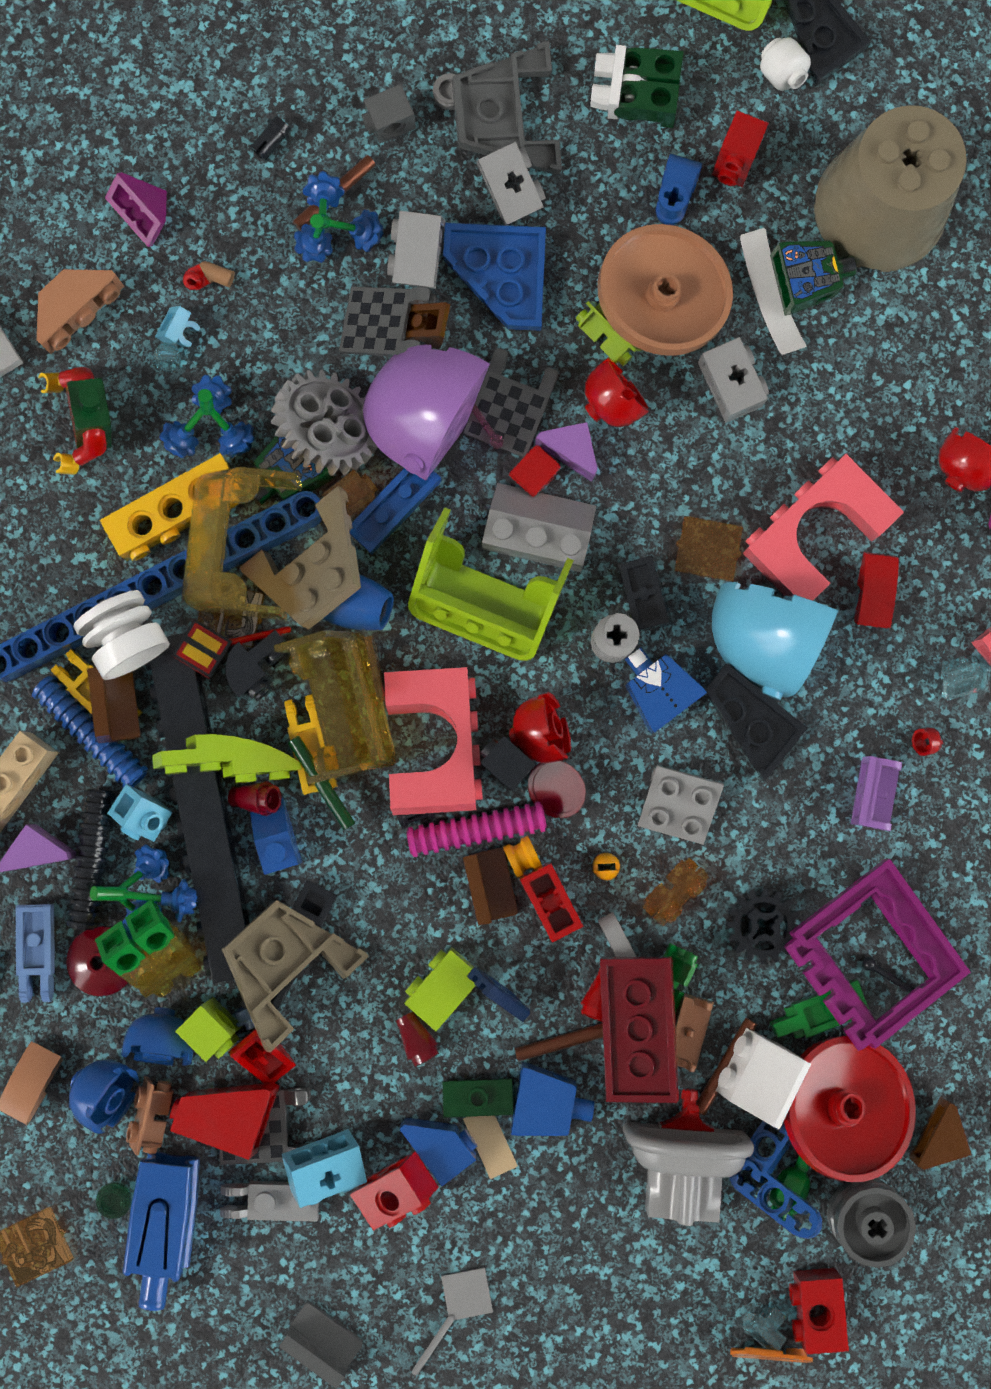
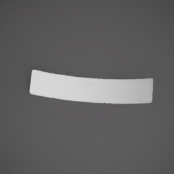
(763, 280)

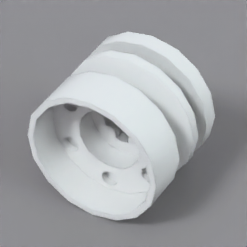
(119, 629)

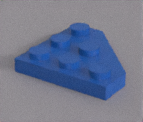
(501, 269)

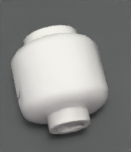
(785, 63)

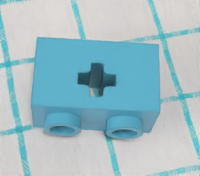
(324, 1168)

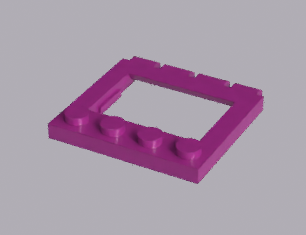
(913, 927)

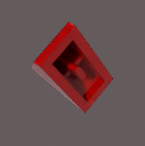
(262, 1064)

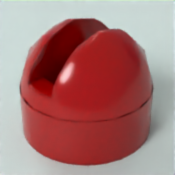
(919, 743)

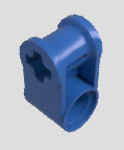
(677, 187)

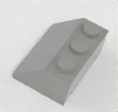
(538, 527)

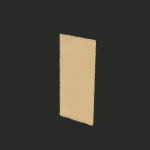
(491, 1144)

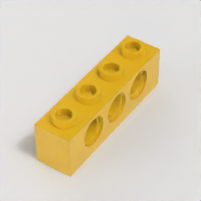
(123, 524)

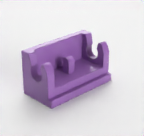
(875, 793)

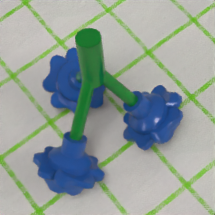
(312, 241)
(212, 398)
(150, 864)

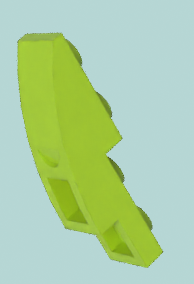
(238, 756)

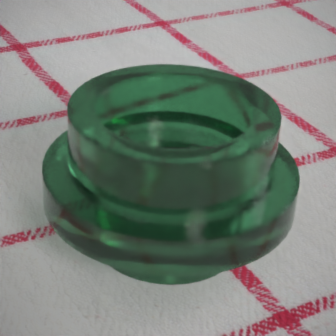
(113, 1200)

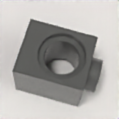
(388, 114)

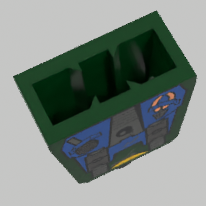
(808, 273)
(280, 459)

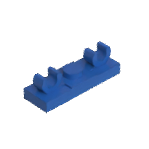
(391, 508)

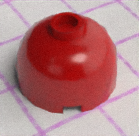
(613, 396)
(965, 462)
(540, 730)

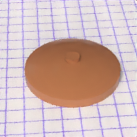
(665, 289)

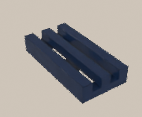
(499, 993)

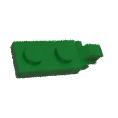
(809, 1016)

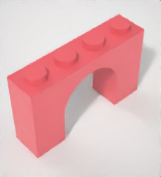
(842, 488)
(453, 784)

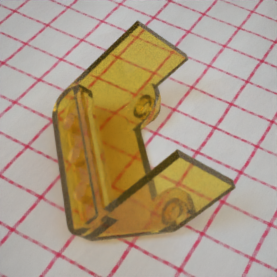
(204, 582)
(345, 703)

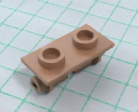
(145, 1130)

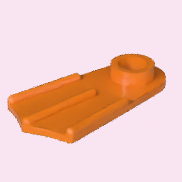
(791, 1355)

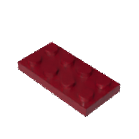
(639, 1029)

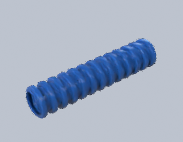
(81, 725)

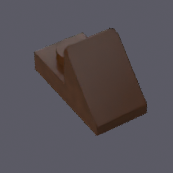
(428, 323)

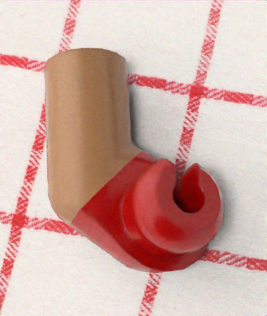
(205, 274)

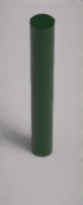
(324, 788)

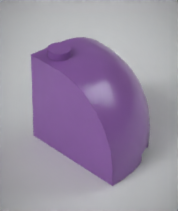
(422, 404)

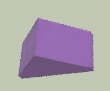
(571, 447)
(35, 848)

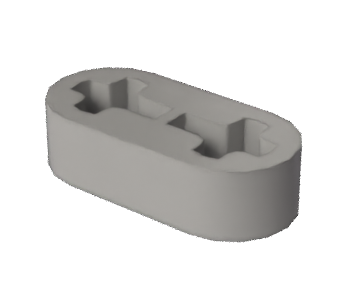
(616, 936)

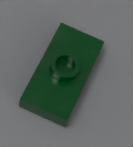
(477, 1097)

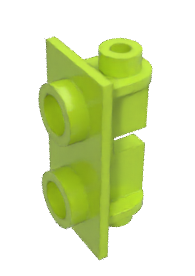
(595, 325)

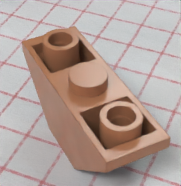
(72, 303)

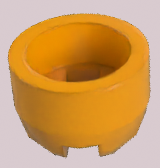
(606, 858)

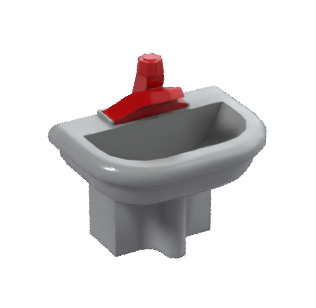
(686, 1162)

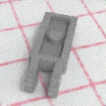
(266, 1202)

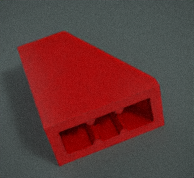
(226, 1117)

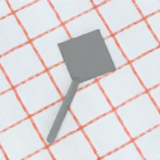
(465, 1297)

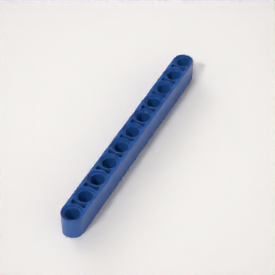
(167, 571)

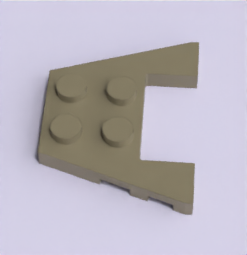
(320, 575)
(275, 952)

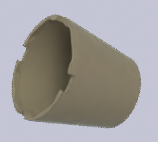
(892, 189)

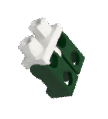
(641, 85)

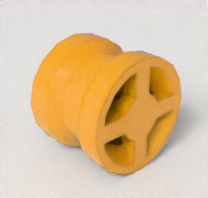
(522, 856)

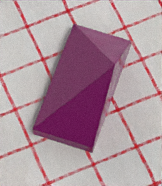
(139, 205)

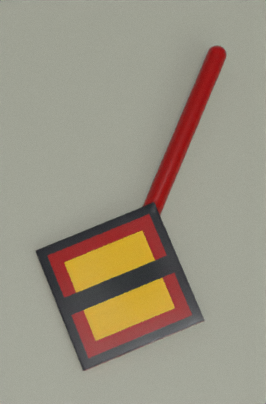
(204, 647)

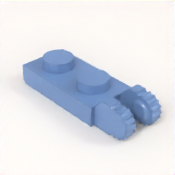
(35, 949)

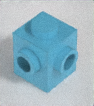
(139, 813)

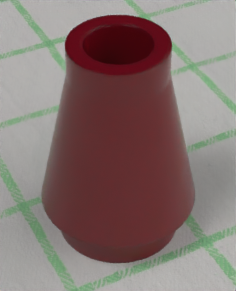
(258, 798)
(416, 1039)

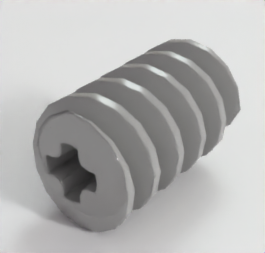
(624, 629)

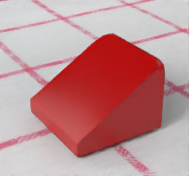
(535, 471)

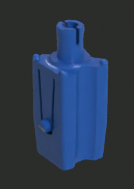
(161, 1224)

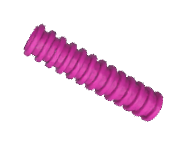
(476, 829)

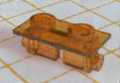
(686, 884)

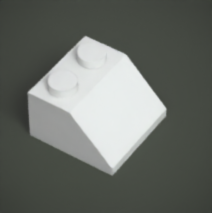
(762, 1077)

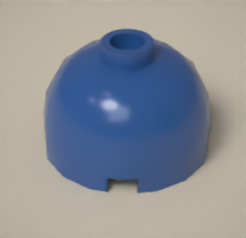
(155, 1040)
(102, 1094)

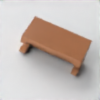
(691, 1026)

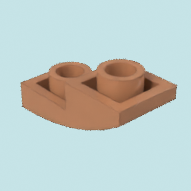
(28, 1083)

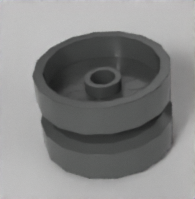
(885, 1237)

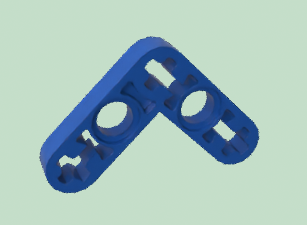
(762, 1169)

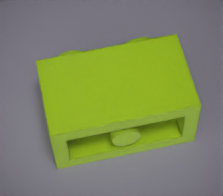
(441, 989)

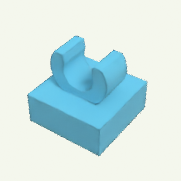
(173, 326)

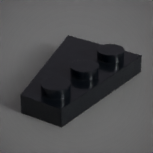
(826, 35)
(754, 719)

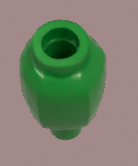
(795, 1179)

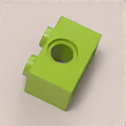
(210, 1030)

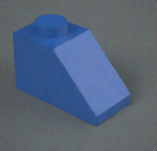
(275, 840)
(440, 1146)

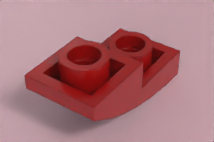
(877, 590)

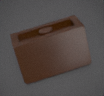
(113, 707)
(490, 885)

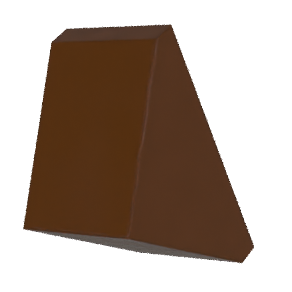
(941, 1138)

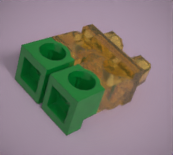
(148, 951)

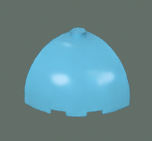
(770, 637)

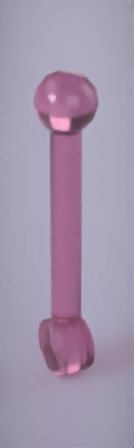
(496, 440)

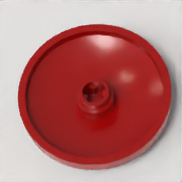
(851, 1111)

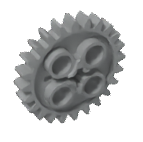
(323, 422)

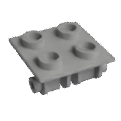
(680, 804)

